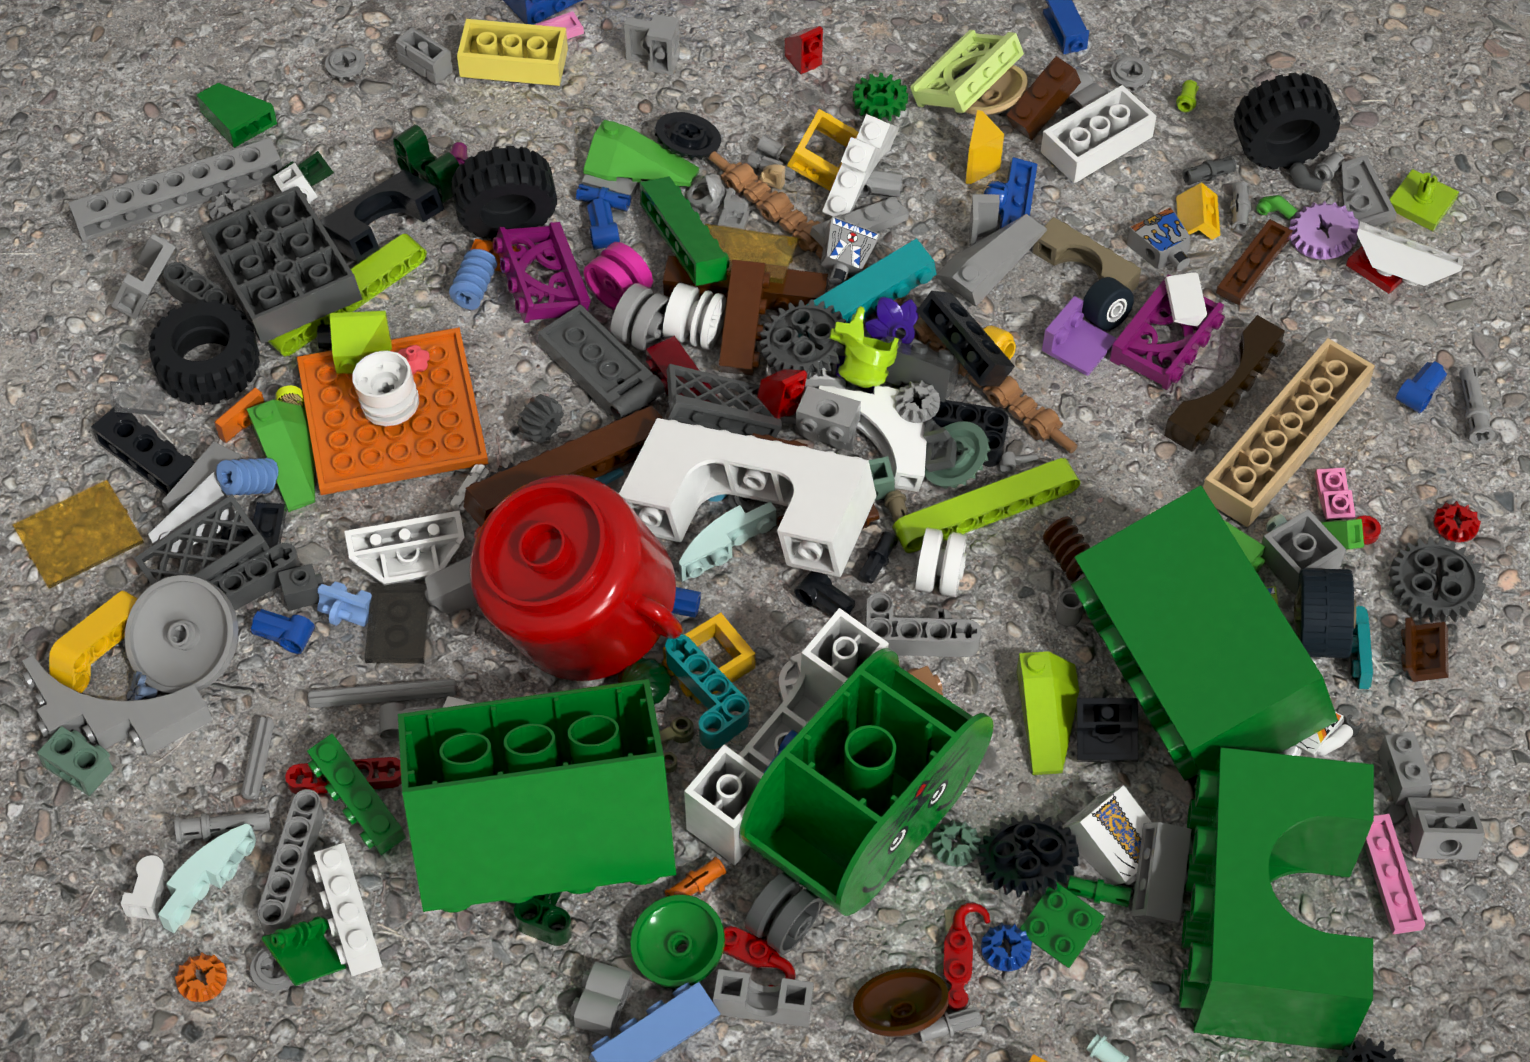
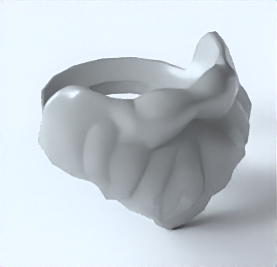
(716, 190)

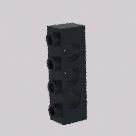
(965, 338)
(141, 449)

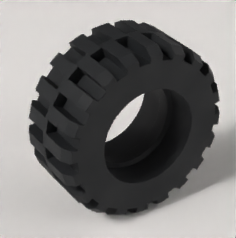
(1286, 120)
(503, 190)
(199, 325)

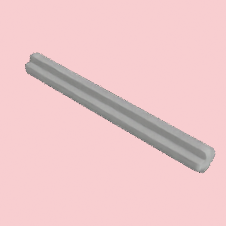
(382, 693)

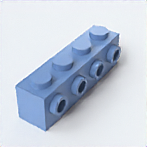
(660, 1030)

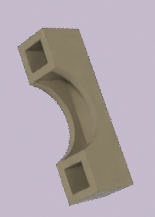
(1066, 244)

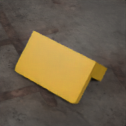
(1199, 210)

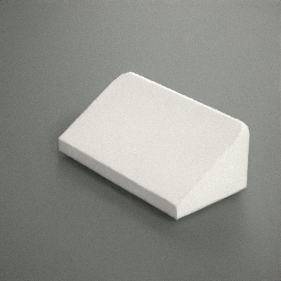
(1186, 298)

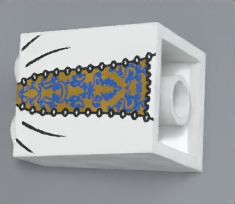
(1110, 834)

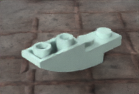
(715, 542)
(210, 865)

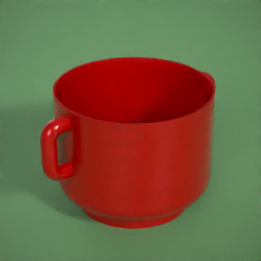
(573, 578)

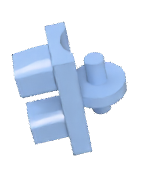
(343, 605)

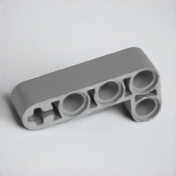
(958, 636)

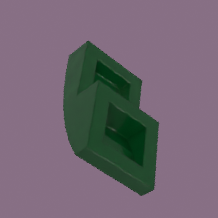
(313, 168)

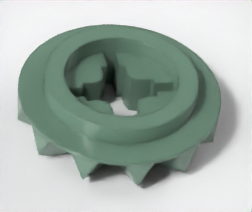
(961, 854)

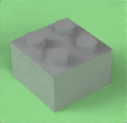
(1299, 545)

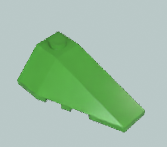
(629, 154)

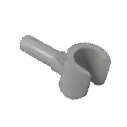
(1009, 461)

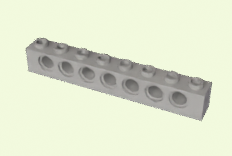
(175, 189)

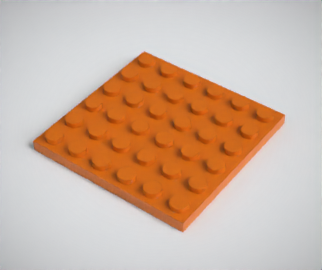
(434, 440)

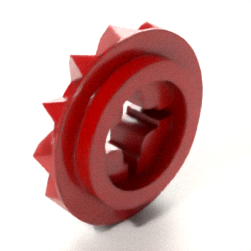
(1449, 529)

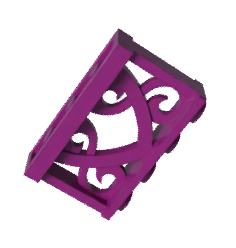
(524, 286)
(1130, 339)

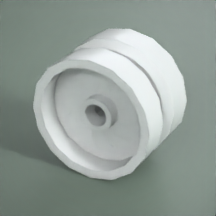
(947, 562)

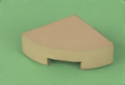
(773, 175)

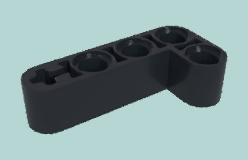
(980, 415)

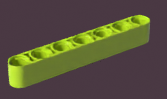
(372, 278)
(988, 503)

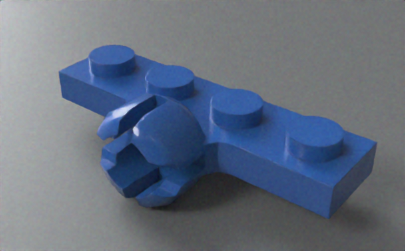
(1017, 192)

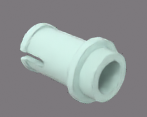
(1105, 1051)

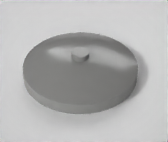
(181, 633)

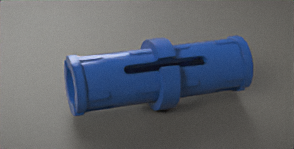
(615, 199)

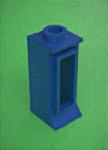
(1066, 25)

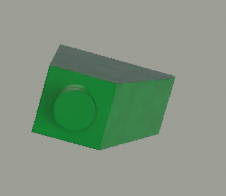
(235, 113)

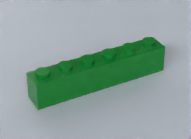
(684, 231)

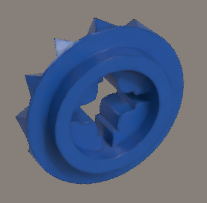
(997, 956)

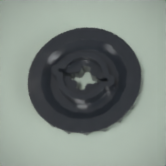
(687, 135)

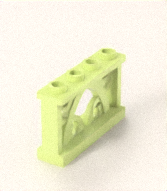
(992, 57)

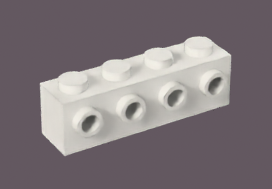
(347, 908)

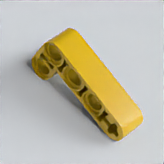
(89, 640)

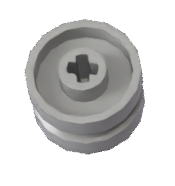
(640, 317)

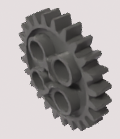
(801, 338)
(1464, 584)

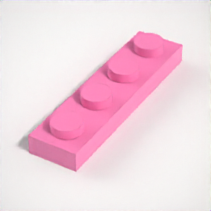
(1392, 877)

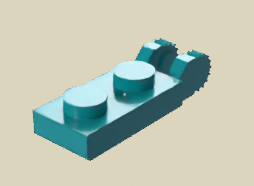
(1363, 666)

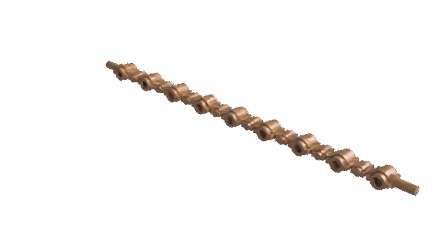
(774, 206)

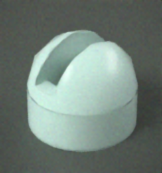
(1275, 522)

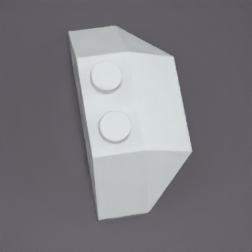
(1405, 257)
(407, 547)

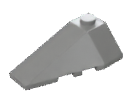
(985, 263)

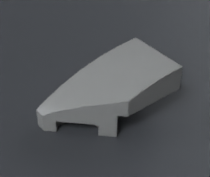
(734, 212)

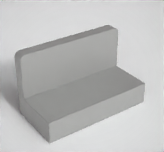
(983, 216)

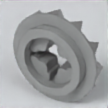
(352, 56)
(1123, 66)
(218, 209)
(910, 411)
(263, 976)

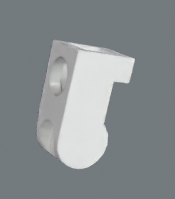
(148, 890)

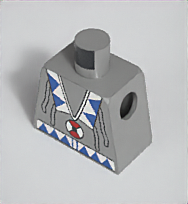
(846, 249)

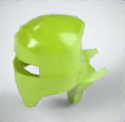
(865, 357)

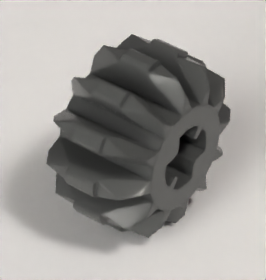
(540, 418)

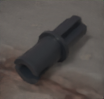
(878, 557)

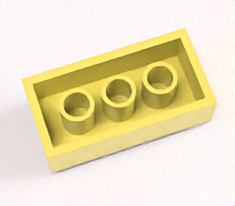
(512, 52)

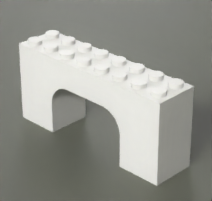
(689, 464)
(724, 786)

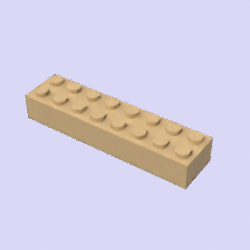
(1287, 432)

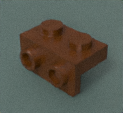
(1425, 650)

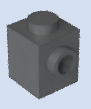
(300, 586)

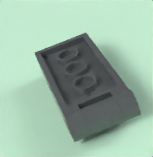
(599, 363)

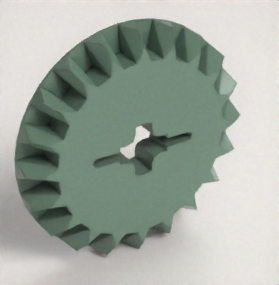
(974, 448)

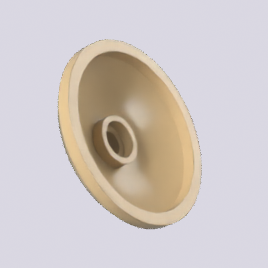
(1002, 93)

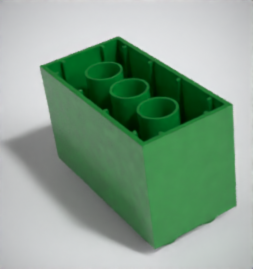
(1200, 637)
(536, 795)

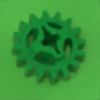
(880, 97)

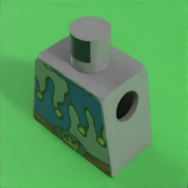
(1161, 240)

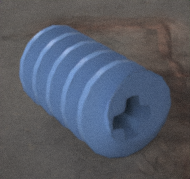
(473, 278)
(247, 476)

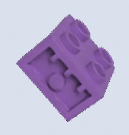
(1075, 340)

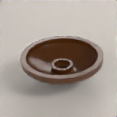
(901, 1002)

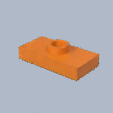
(237, 416)

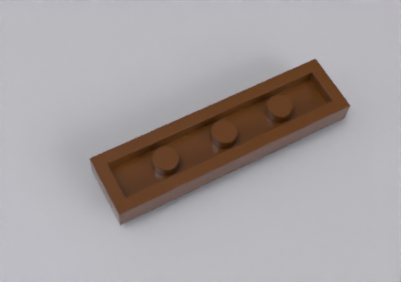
(1254, 262)

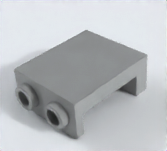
(135, 292)

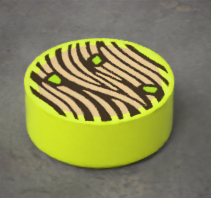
(290, 394)

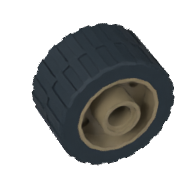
(1325, 612)

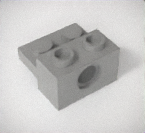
(653, 42)
(828, 418)
(1444, 828)

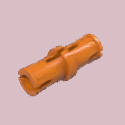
(696, 881)

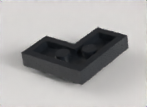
(269, 522)

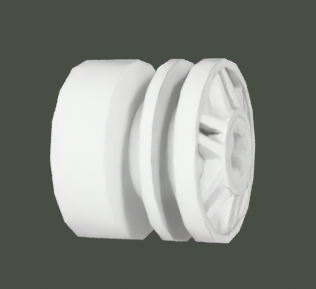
(694, 316)
(386, 388)

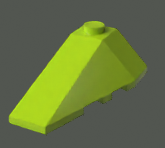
(1048, 704)

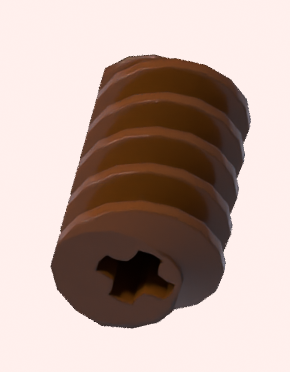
(1065, 544)

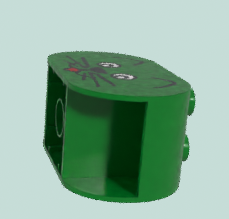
(864, 783)

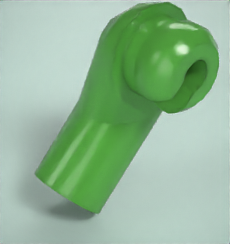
(1275, 203)

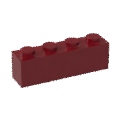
(666, 353)

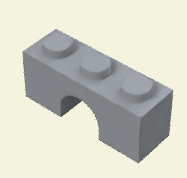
(783, 1004)

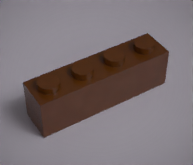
(743, 316)

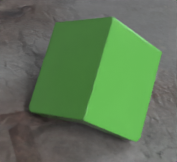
(1347, 532)

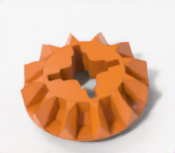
(196, 990)

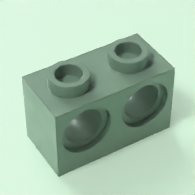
(72, 764)

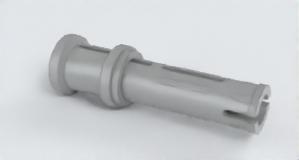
(1477, 414)
(207, 826)

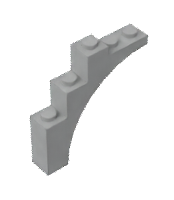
(148, 722)

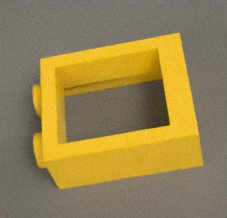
(805, 161)
(733, 643)

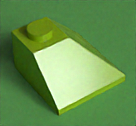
(357, 336)

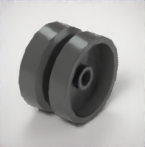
(783, 913)

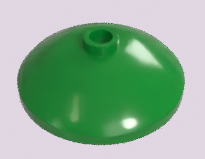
(667, 926)

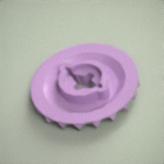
(1313, 242)

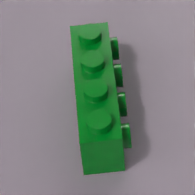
(356, 794)

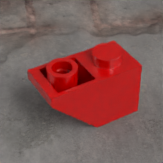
(805, 49)
(782, 391)

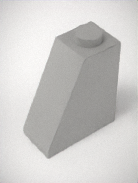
(451, 588)

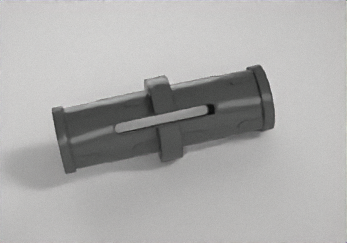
(1209, 170)

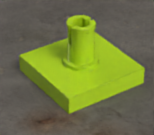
(1423, 199)

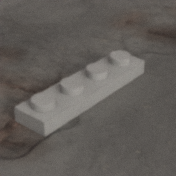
(873, 217)

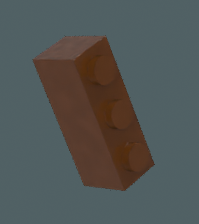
(1043, 98)

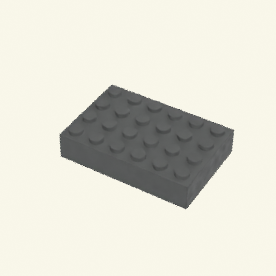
(280, 264)

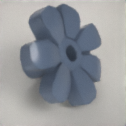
(139, 688)

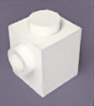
(293, 177)

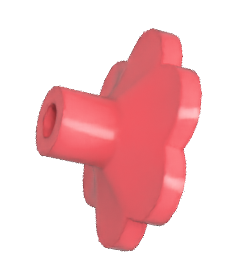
(416, 358)

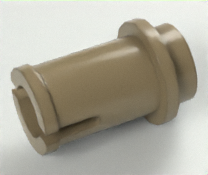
(896, 503)

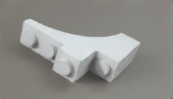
(858, 163)
(891, 434)

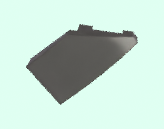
(941, 447)

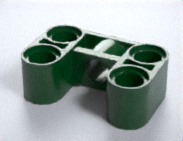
(415, 157)
(546, 916)

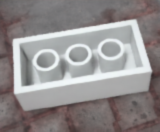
(1098, 134)

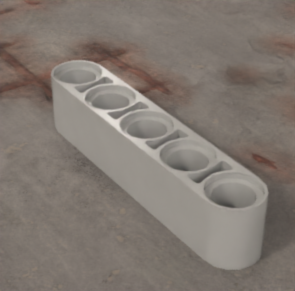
(291, 849)

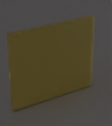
(756, 246)
(78, 534)

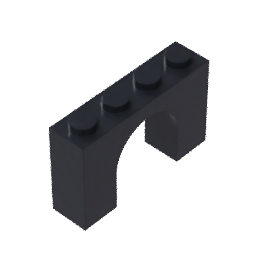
(398, 194)

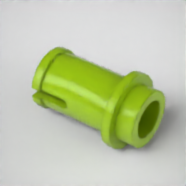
(1187, 101)

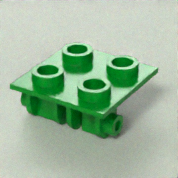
(1062, 924)
(304, 951)

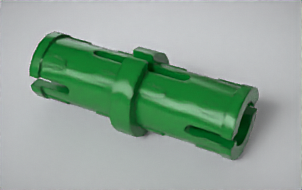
(1099, 891)

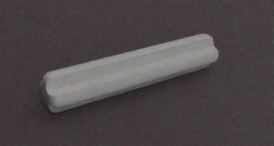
(257, 758)

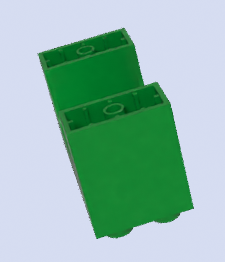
(1249, 960)

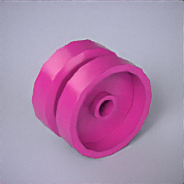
(615, 272)

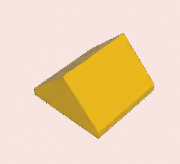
(984, 149)

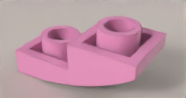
(1334, 494)

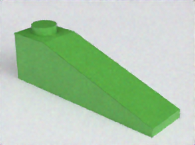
(286, 439)

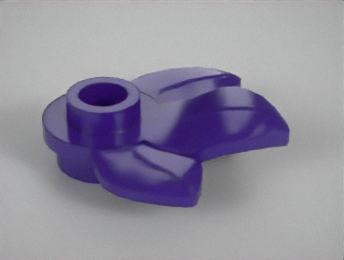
(893, 317)

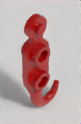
(755, 951)
(959, 954)

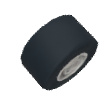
(1107, 303)

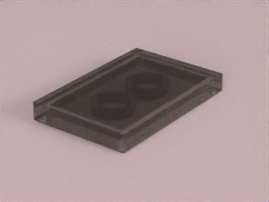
(397, 623)

